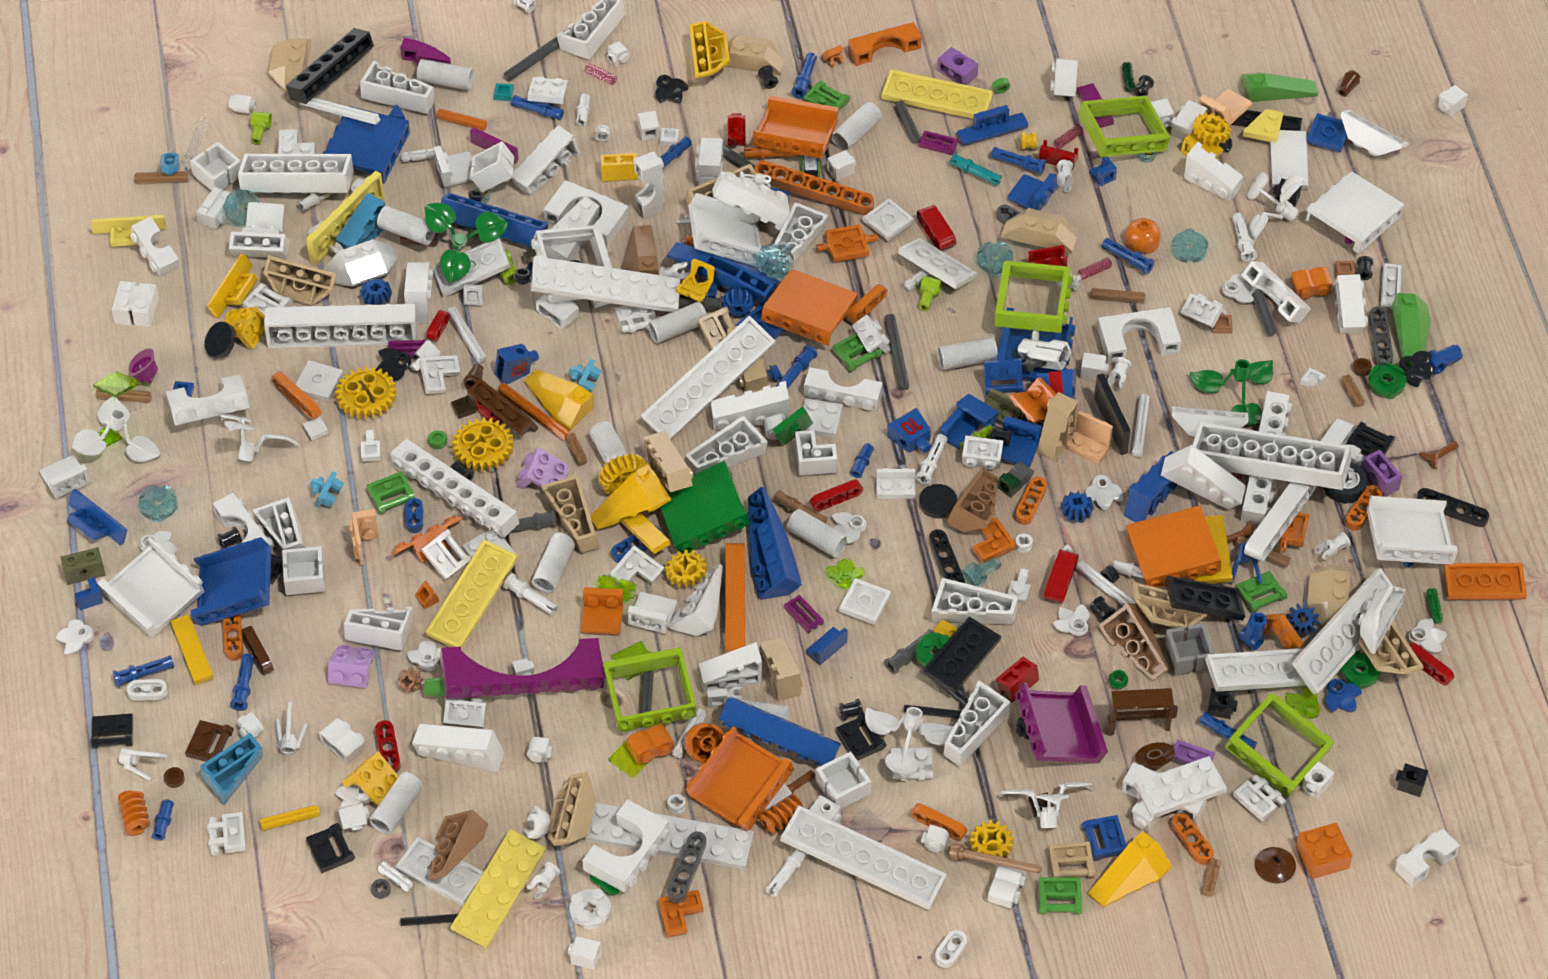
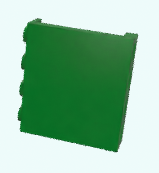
(704, 510)

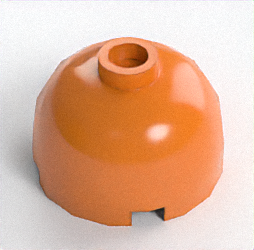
(1142, 236)
(702, 740)

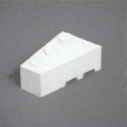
(1211, 174)
(1350, 304)
(281, 524)
(379, 628)
(732, 669)

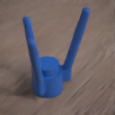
(1241, 557)

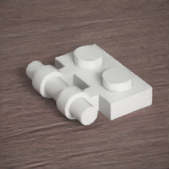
(631, 315)
(924, 758)
(1255, 800)
(233, 832)

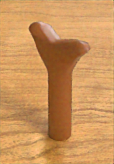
(1434, 456)
(1246, 532)
(801, 781)

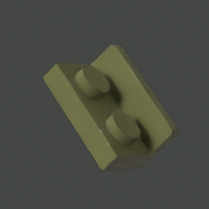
(1003, 405)

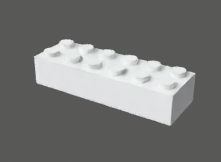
(296, 173)

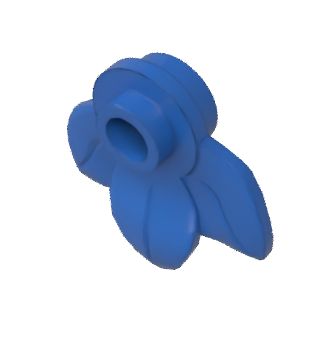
(1343, 697)

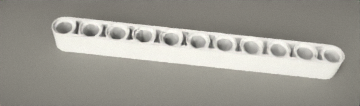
(1290, 502)

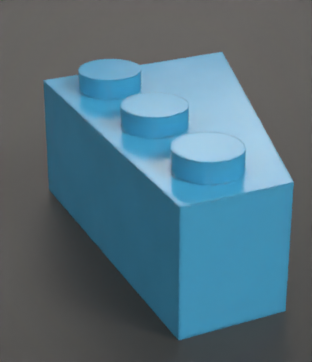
(362, 224)
(231, 767)

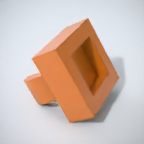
(833, 53)

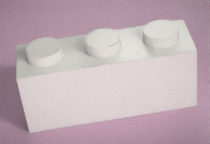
(259, 244)

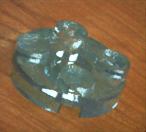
(232, 203)
(1192, 238)
(775, 251)
(990, 265)
(161, 511)

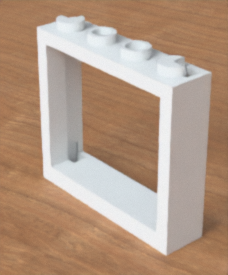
(571, 234)

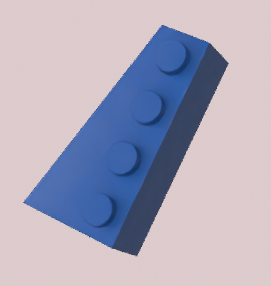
(1148, 492)

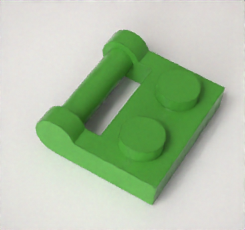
(816, 96)
(851, 347)
(387, 488)
(1252, 589)
(1060, 889)

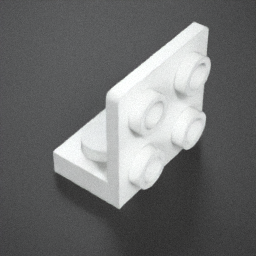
(453, 168)
(264, 218)
(65, 476)
(652, 612)

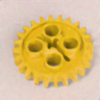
(356, 400)
(483, 444)

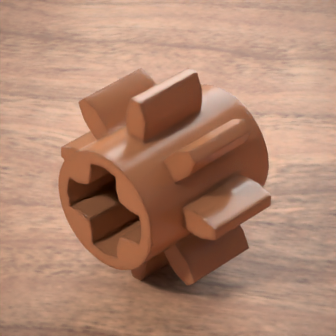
(410, 679)

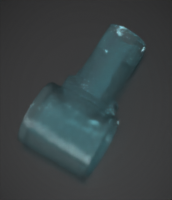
(978, 573)

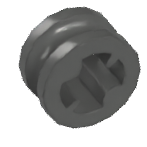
(378, 884)

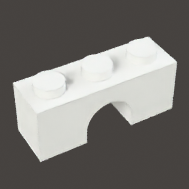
(160, 259)
(1438, 846)

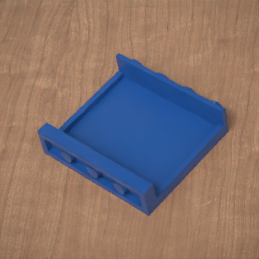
(370, 145)
(1013, 337)
(233, 581)

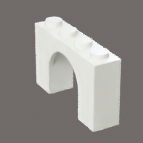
(612, 213)
(1157, 322)
(189, 409)
(623, 871)

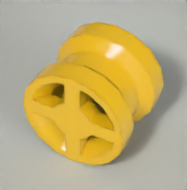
(1028, 140)

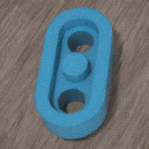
(170, 163)

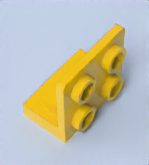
(247, 324)
(373, 777)

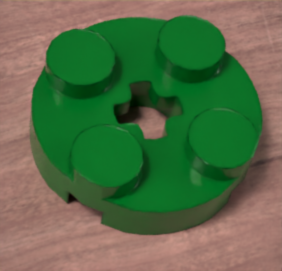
(1383, 388)
(927, 644)
(1361, 679)

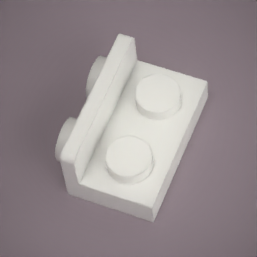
(1202, 310)
(982, 452)
(895, 483)
(465, 712)

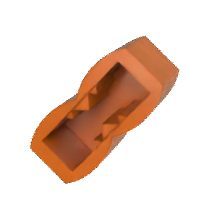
(1311, 282)
(650, 744)

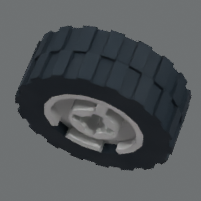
(1353, 487)

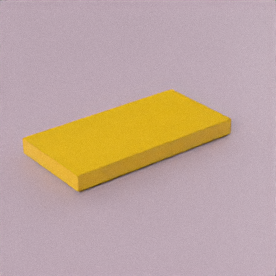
(1217, 529)

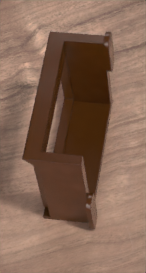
(1141, 700)

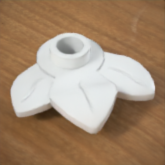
(1239, 289)
(1104, 494)
(846, 525)
(161, 536)
(1070, 620)
(75, 636)
(1429, 637)
(426, 655)
(352, 795)

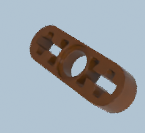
(257, 650)

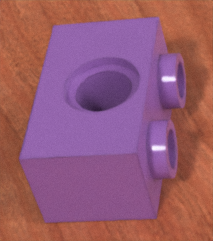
(957, 66)
(1382, 473)

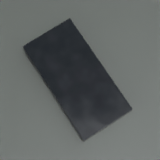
(1112, 413)
(1204, 598)
(961, 654)

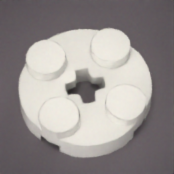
(587, 898)

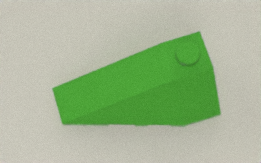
(1276, 87)
(1411, 323)

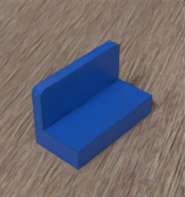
(978, 410)
(958, 427)
(827, 645)

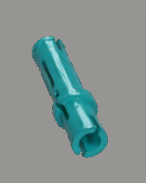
(977, 170)

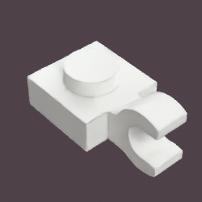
(425, 350)
(370, 449)
(1020, 588)
(719, 697)

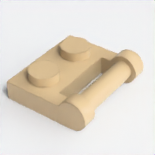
(712, 327)
(1071, 854)

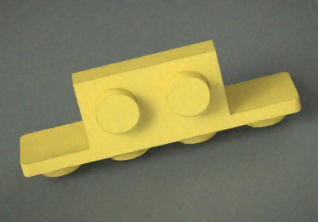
(121, 228)

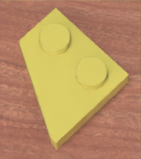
(1265, 126)

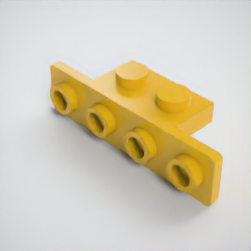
(233, 287)

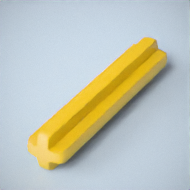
(289, 817)

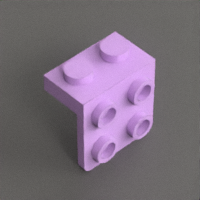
(541, 469)
(350, 666)

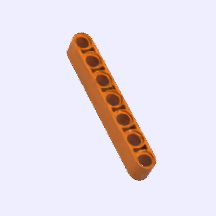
(820, 194)
(735, 596)

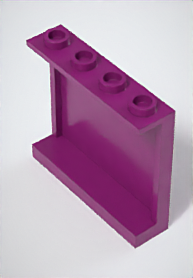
(1062, 725)

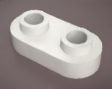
(147, 689)
(950, 950)

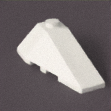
(701, 606)

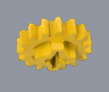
(1211, 128)
(686, 568)
(991, 839)

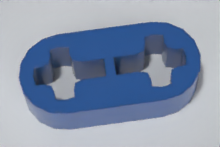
(410, 515)

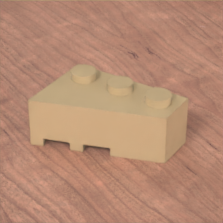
(1058, 426)

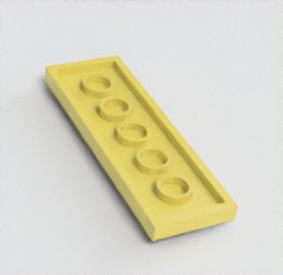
(936, 94)
(329, 229)
(471, 595)
(498, 888)

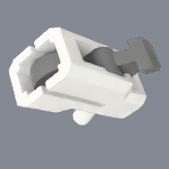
(1043, 354)

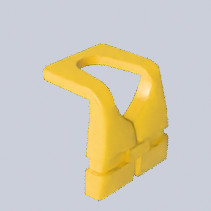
(693, 289)

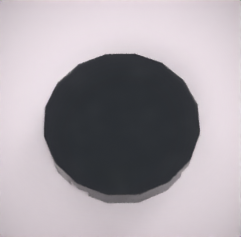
(220, 339)
(937, 500)

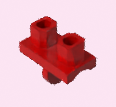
(736, 129)

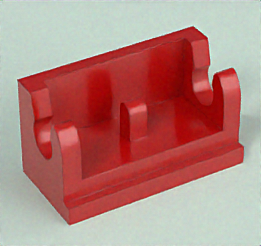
(1054, 155)
(1048, 256)
(1013, 678)

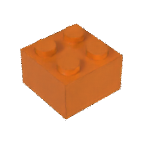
(1324, 850)

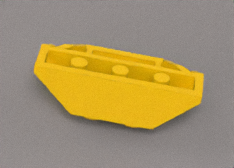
(708, 48)

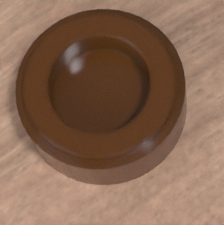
(1362, 367)
(174, 777)

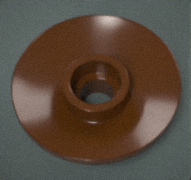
(1155, 755)
(1272, 871)

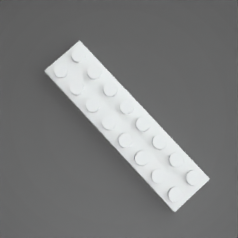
(605, 284)
(708, 378)
(1338, 638)
(724, 845)
(863, 857)

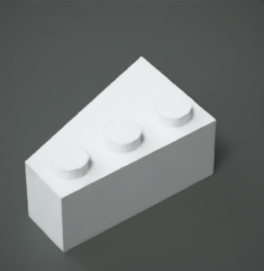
(418, 288)

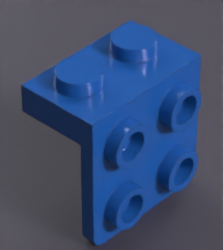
(1032, 192)
(1023, 441)

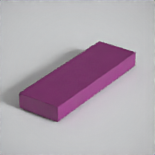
(1089, 93)
(486, 141)

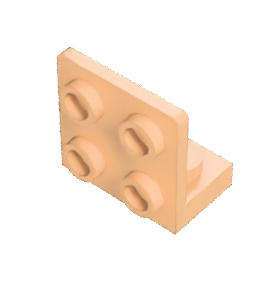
(1227, 105)
(1090, 438)
(362, 528)

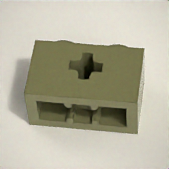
(82, 565)

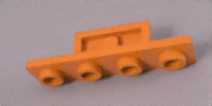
(420, 541)

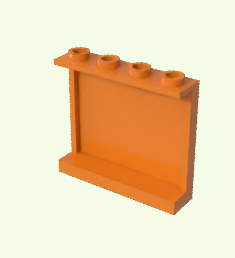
(796, 127)
(808, 306)
(1174, 546)
(739, 780)

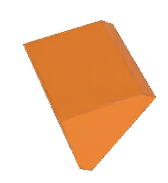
(427, 595)

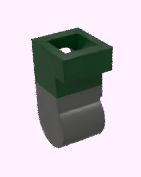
(1015, 479)

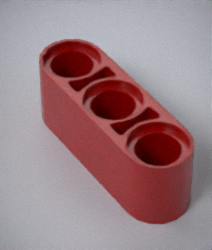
(936, 227)
(1061, 576)

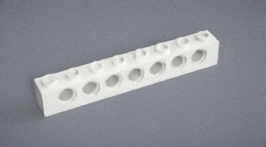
(454, 488)
(1259, 488)

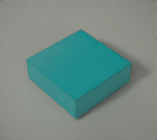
(503, 92)

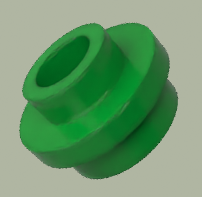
(1120, 675)

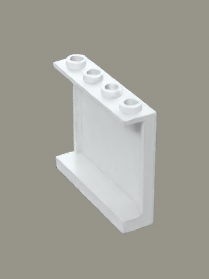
(1356, 210)
(724, 229)
(1410, 530)
(153, 588)

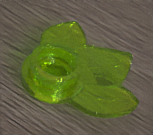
(845, 573)
(1303, 702)

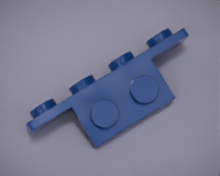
(991, 124)
(93, 520)

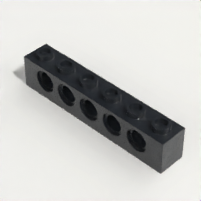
(329, 65)

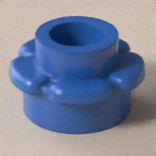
(774, 372)

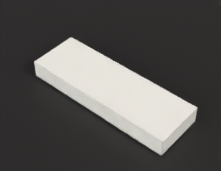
(1390, 284)

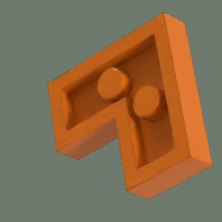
(997, 542)
(1280, 626)
(674, 913)

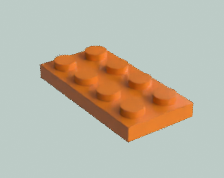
(1484, 581)

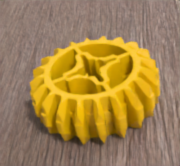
(618, 470)

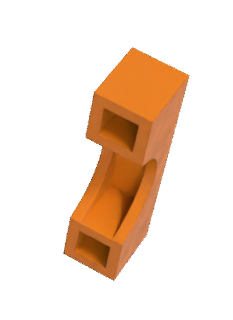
(904, 37)

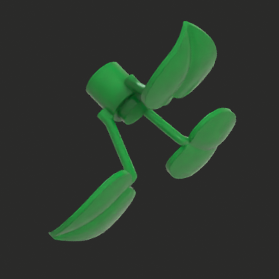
(452, 263)
(1259, 373)

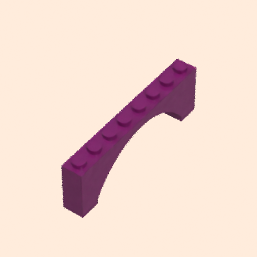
(469, 679)

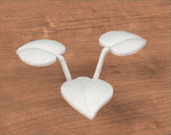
(1283, 208)
(115, 417)
(247, 448)
(884, 723)
(1048, 816)

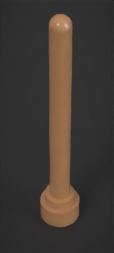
(960, 852)

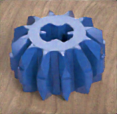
(376, 292)
(738, 302)
(1077, 506)
(1309, 617)

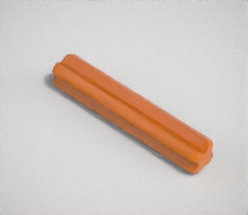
(461, 119)

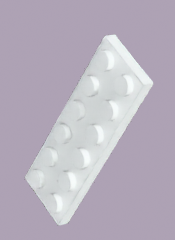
(1254, 670)

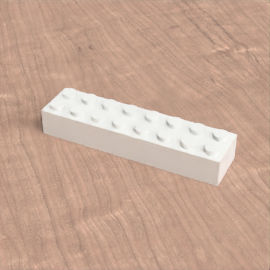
(339, 325)
(1275, 455)

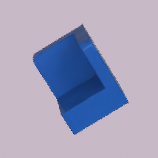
(1105, 172)
(89, 597)

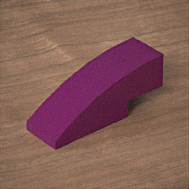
(415, 51)

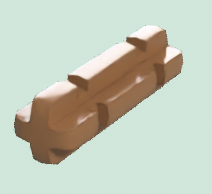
(1352, 390)
(576, 448)
(1211, 877)

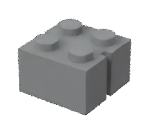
(1189, 653)

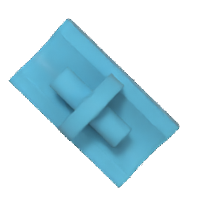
(589, 371)
(319, 486)

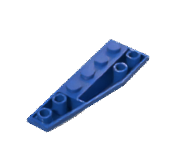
(728, 272)
(770, 550)

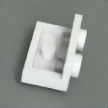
(870, 334)

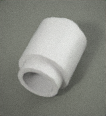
(242, 103)

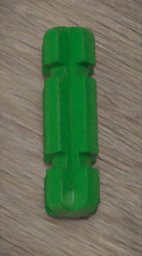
(1434, 605)

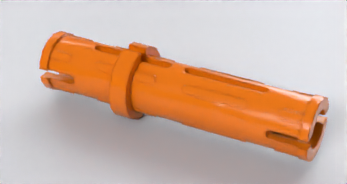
(759, 152)

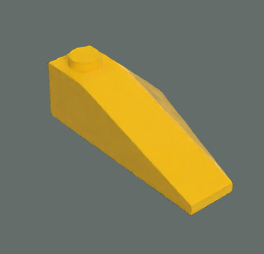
(563, 399)
(636, 494)
(1135, 867)

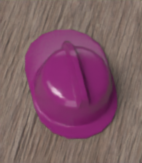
(143, 366)

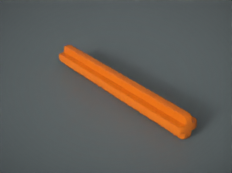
(533, 411)

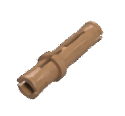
(793, 504)

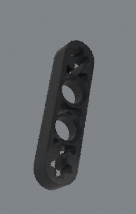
(1454, 504)
(948, 561)

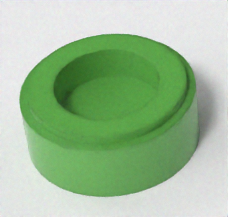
(1001, 85)
(437, 439)

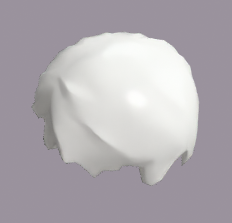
(539, 823)

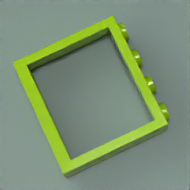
(1155, 142)
(1033, 321)
(646, 663)
(1260, 764)

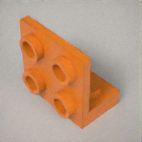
(1034, 401)
(602, 611)

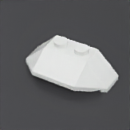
(1369, 135)
(362, 262)
(1190, 418)
(1380, 616)

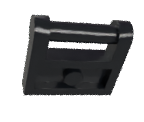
(1369, 444)
(112, 726)
(855, 740)
(323, 850)

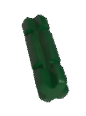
(1128, 76)

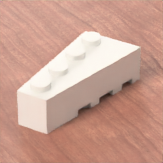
(752, 198)
(960, 600)
(976, 722)
(460, 745)

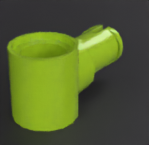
(259, 122)
(929, 289)

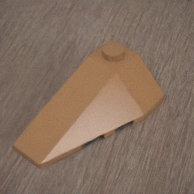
(641, 251)
(976, 504)
(1135, 639)
(456, 837)

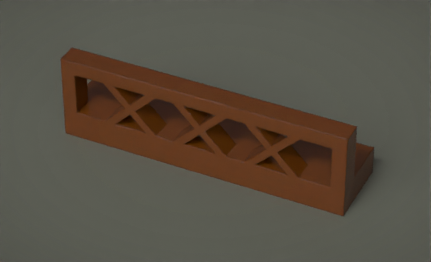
(502, 407)

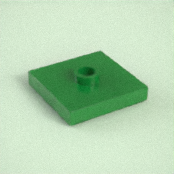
(796, 422)

